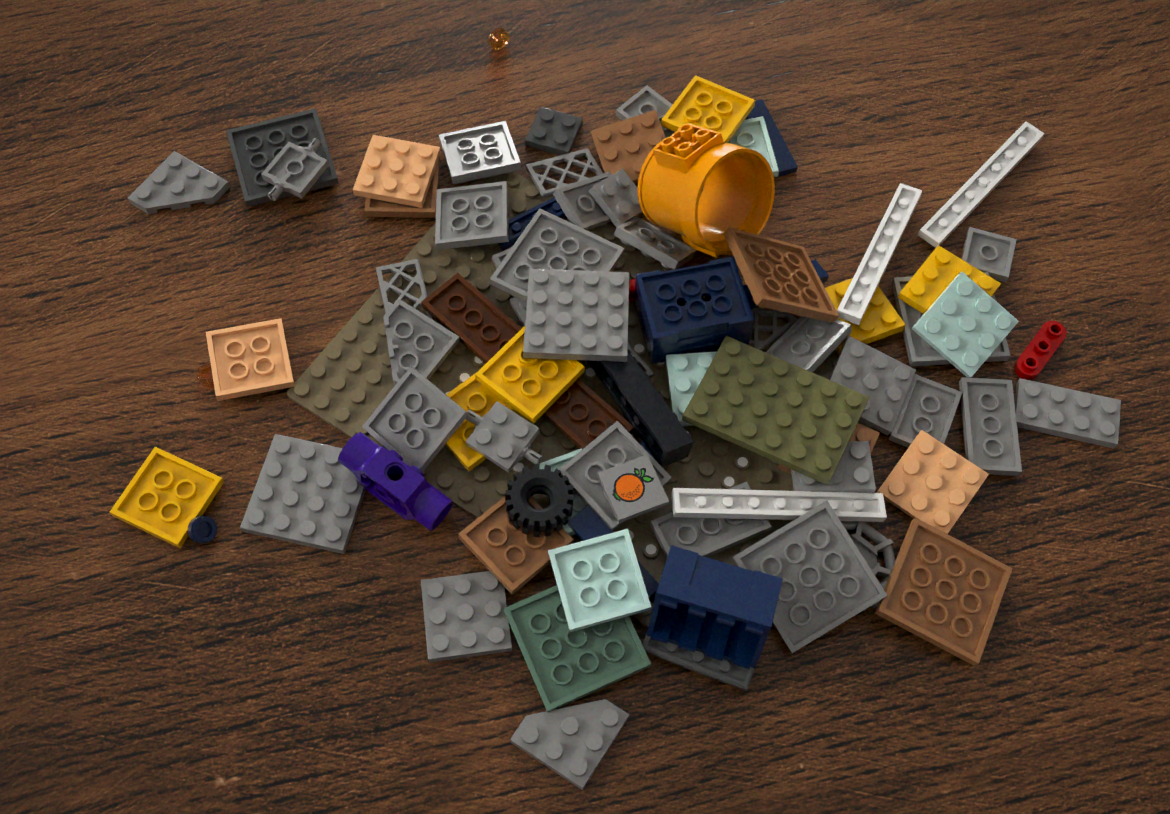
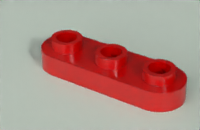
(1035, 355)

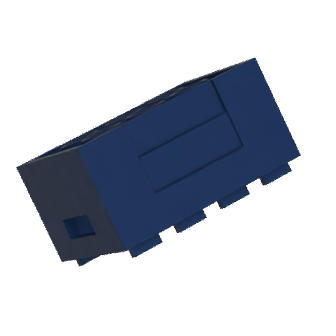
(698, 324)
(714, 607)

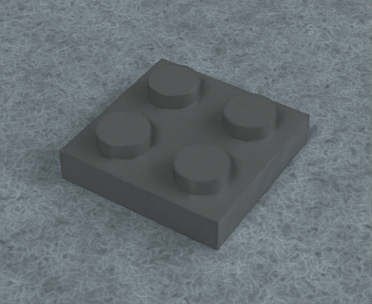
(553, 131)

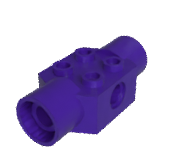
(395, 482)

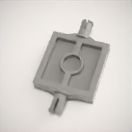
(295, 169)
(503, 437)

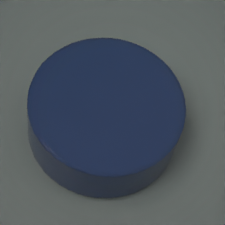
(202, 529)

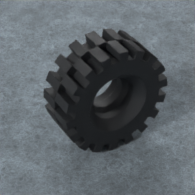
(539, 482)

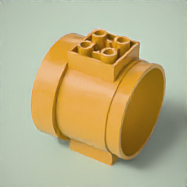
(735, 192)

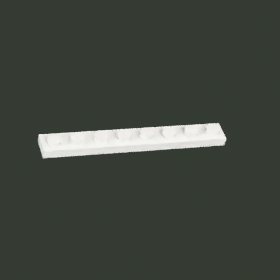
(980, 185)
(878, 254)
(774, 504)

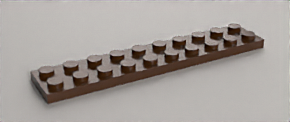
(486, 329)

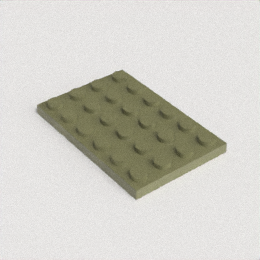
(776, 409)

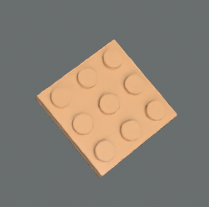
(397, 171)
(249, 359)
(932, 483)

